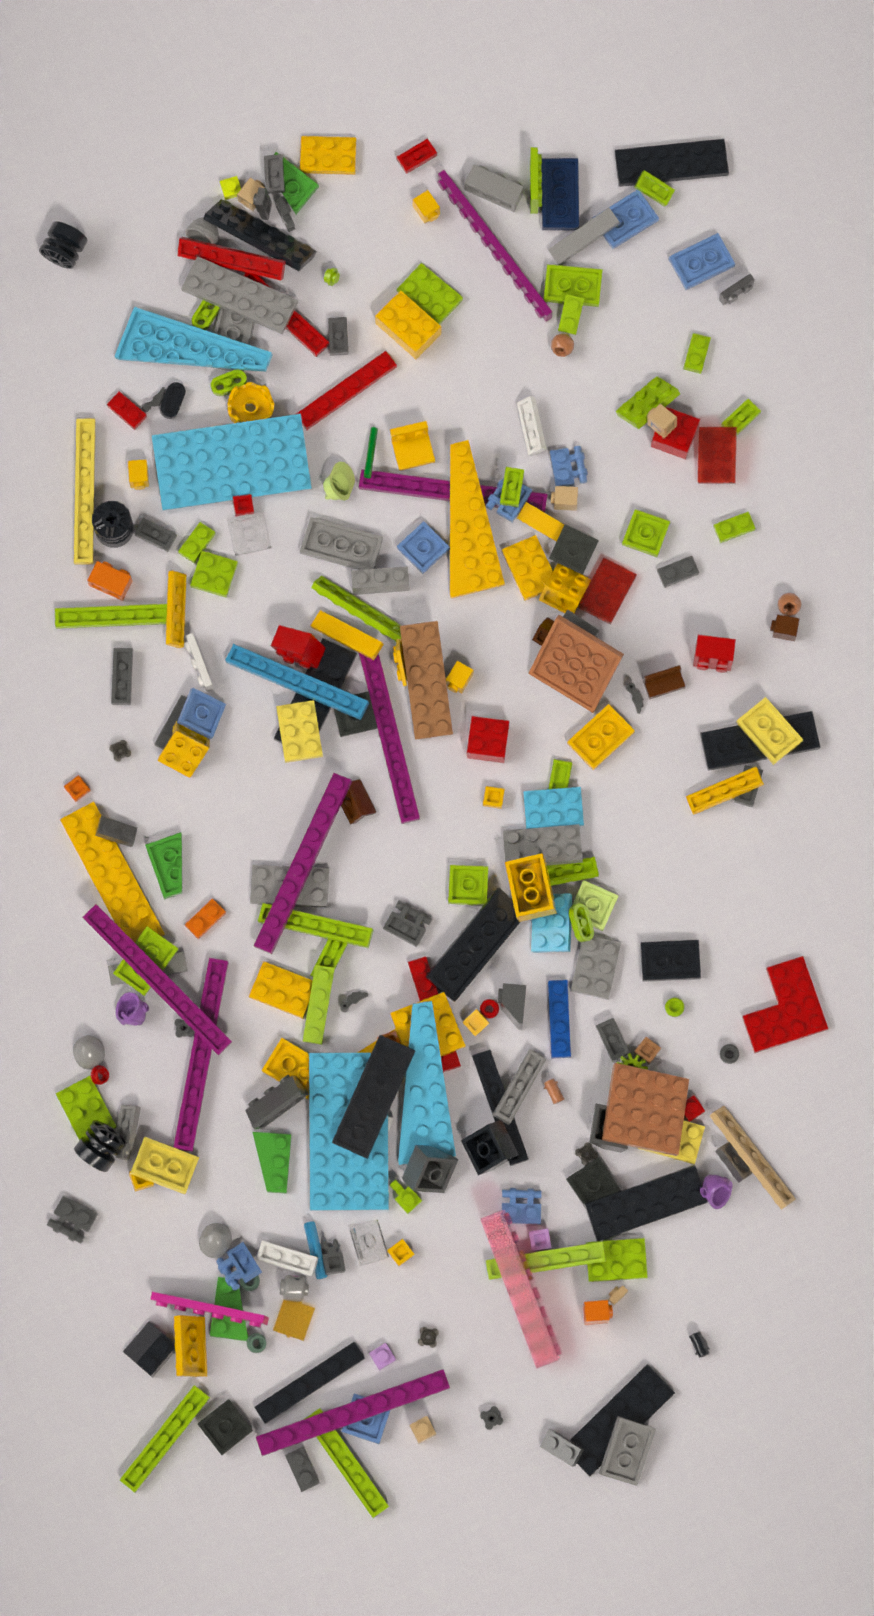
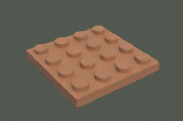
(576, 663)
(645, 1109)

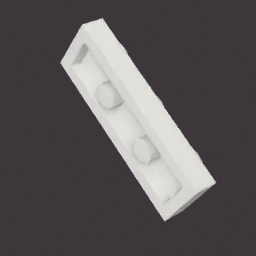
(531, 425)
(198, 663)
(287, 1258)

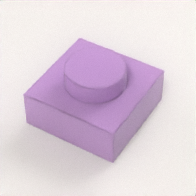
(540, 1240)
(382, 1356)

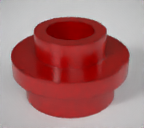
(489, 1002)
(103, 1075)

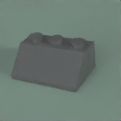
(275, 1102)

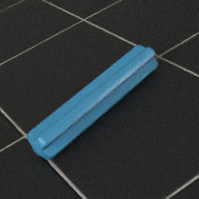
(315, 1248)

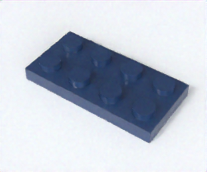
(560, 194)

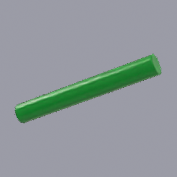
(370, 452)

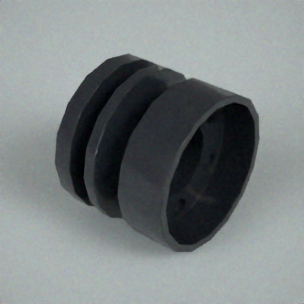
(63, 245)
(113, 534)
(100, 1146)

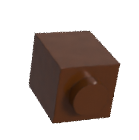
(785, 627)

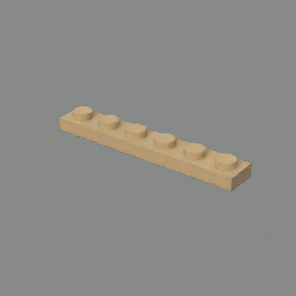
(752, 1157)

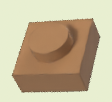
(647, 1050)

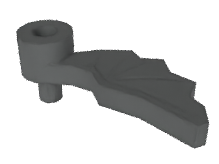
(157, 399)
(636, 697)
(354, 998)

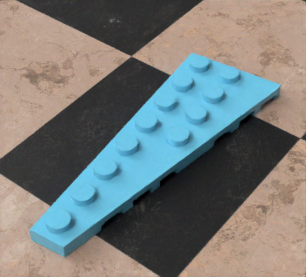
(168, 341)
(425, 1099)

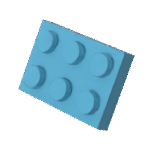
(553, 807)
(553, 931)

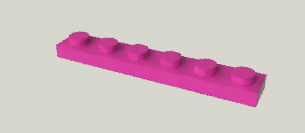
(217, 1311)

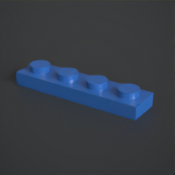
(559, 1019)

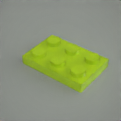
(535, 180)
(574, 282)
(430, 293)
(649, 397)
(157, 949)
(83, 1106)
(623, 1261)

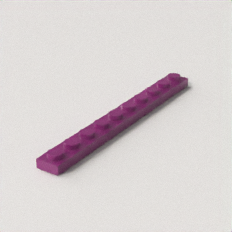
(498, 251)
(429, 488)
(390, 739)
(302, 863)
(157, 979)
(200, 1058)
(352, 1412)

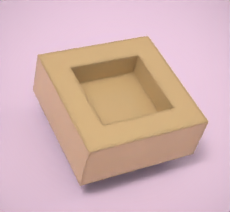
(617, 1294)

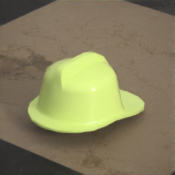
(339, 482)

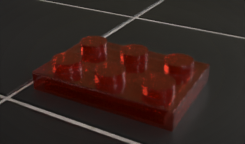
(717, 455)
(607, 591)

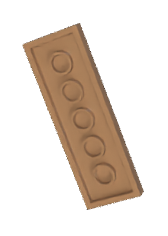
(426, 680)

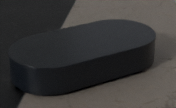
(172, 400)

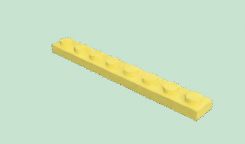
(84, 491)

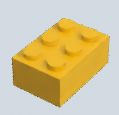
(408, 324)
(530, 887)

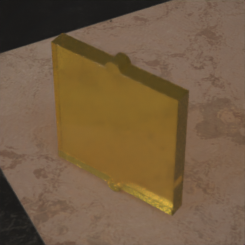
(294, 1319)

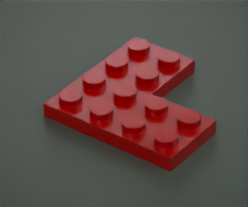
(797, 1009)

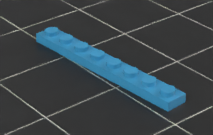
(297, 681)

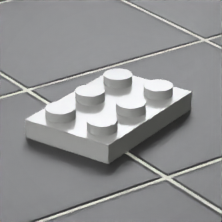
(596, 967)
(627, 1451)

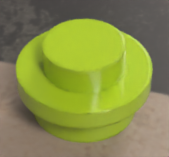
(331, 276)
(674, 1007)

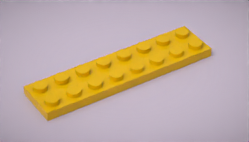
(110, 873)

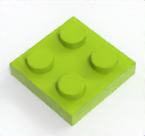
(646, 533)
(214, 574)
(468, 885)

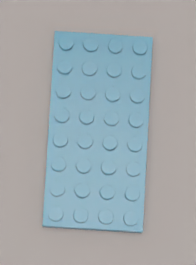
(231, 461)
(337, 1175)

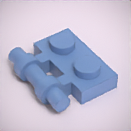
(562, 466)
(507, 512)
(523, 1213)
(244, 1263)

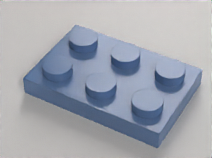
(634, 217)
(701, 261)

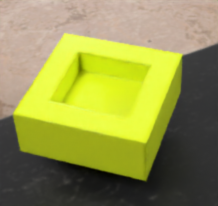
(230, 187)

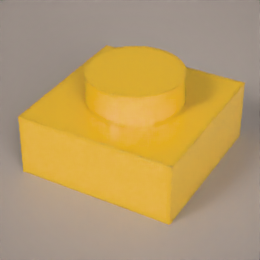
(493, 797)
(476, 1022)
(140, 1183)
(400, 1252)

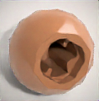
(562, 345)
(789, 604)

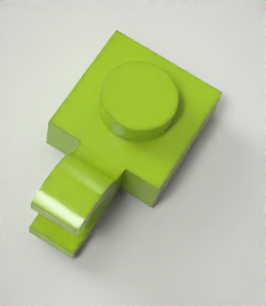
(406, 1198)

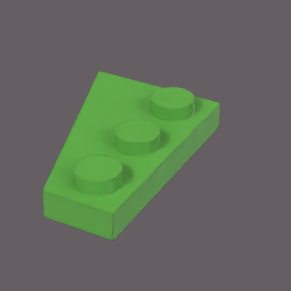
(297, 186)
(167, 864)
(274, 1159)
(225, 1328)

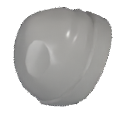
(202, 231)
(88, 1052)
(215, 1240)

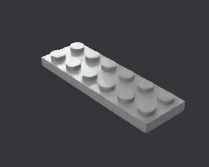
(239, 295)

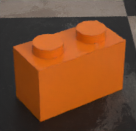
(109, 580)
(597, 1312)

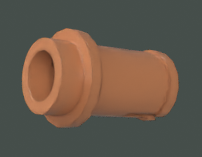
(554, 1091)

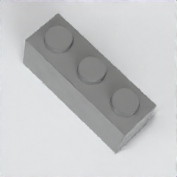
(494, 187)
(380, 580)

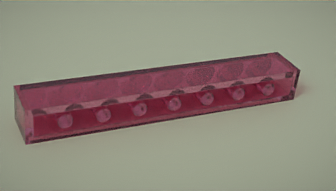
(520, 1288)

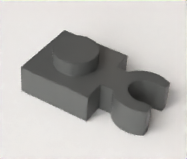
(284, 210)
(333, 1260)

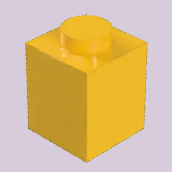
(426, 207)
(138, 474)
(459, 677)

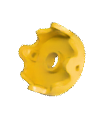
(250, 394)

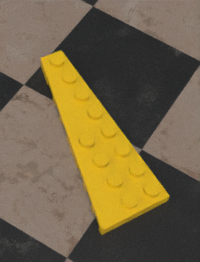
(472, 546)

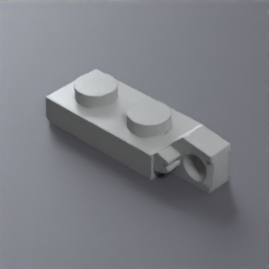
(127, 1128)

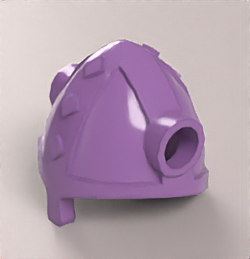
(131, 1010)
(716, 1190)

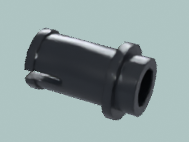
(699, 1344)

